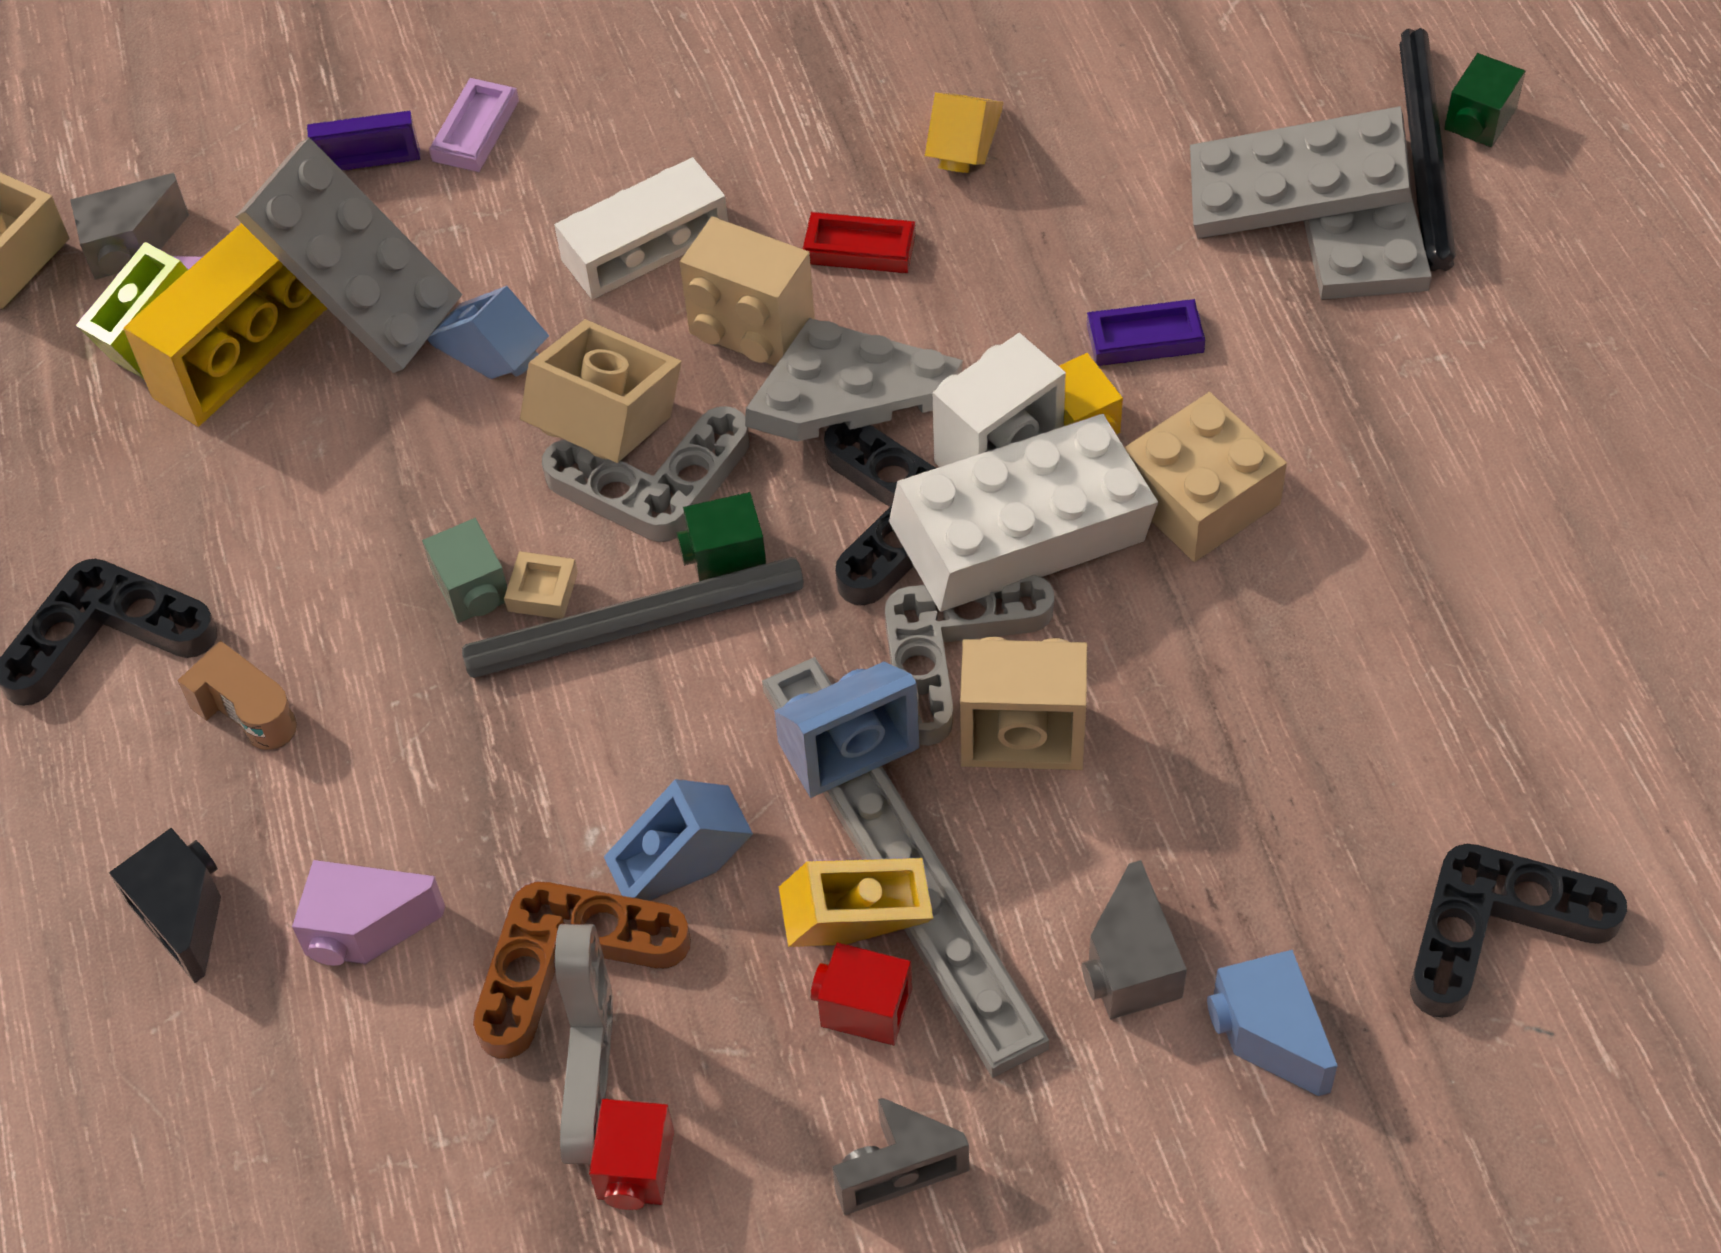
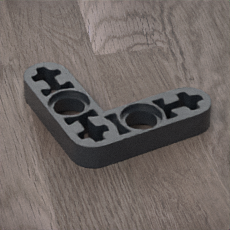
(859, 557)
(101, 607)
(1478, 903)

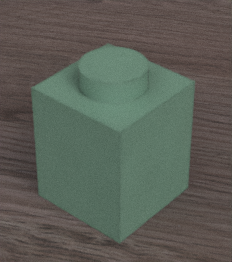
(466, 570)

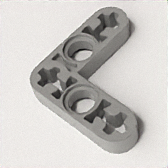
(646, 491)
(928, 637)
(589, 1008)

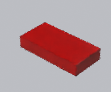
(860, 242)

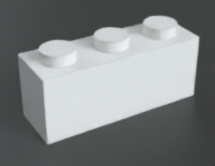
(639, 227)

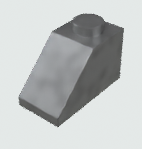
(122, 218)
(1133, 950)

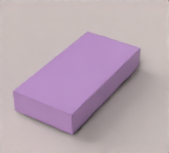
(474, 124)

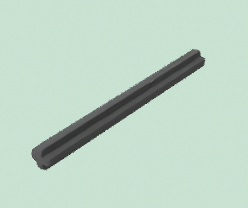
(632, 617)

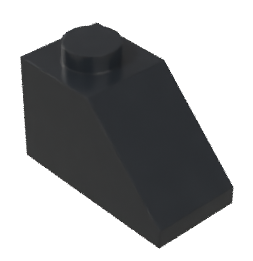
(173, 897)

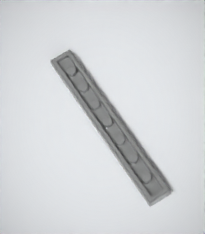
(952, 942)

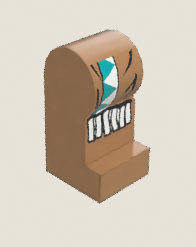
(241, 692)

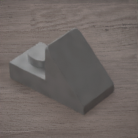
(916, 1156)

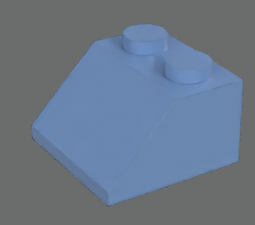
(849, 726)

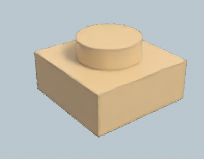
(541, 585)

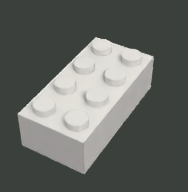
(1021, 511)

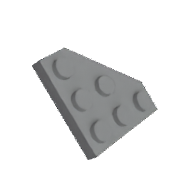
(847, 378)

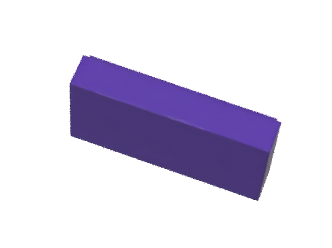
(367, 140)
(1145, 332)

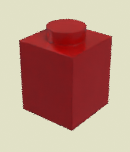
(863, 993)
(631, 1153)

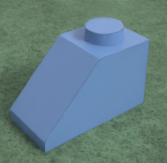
(491, 334)
(678, 840)
(1273, 1020)

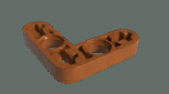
(538, 940)

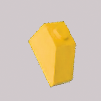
(961, 130)
(853, 900)

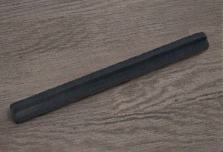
(1427, 149)

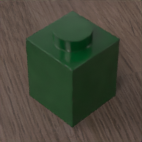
(1484, 99)
(722, 536)

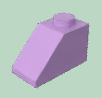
(362, 911)

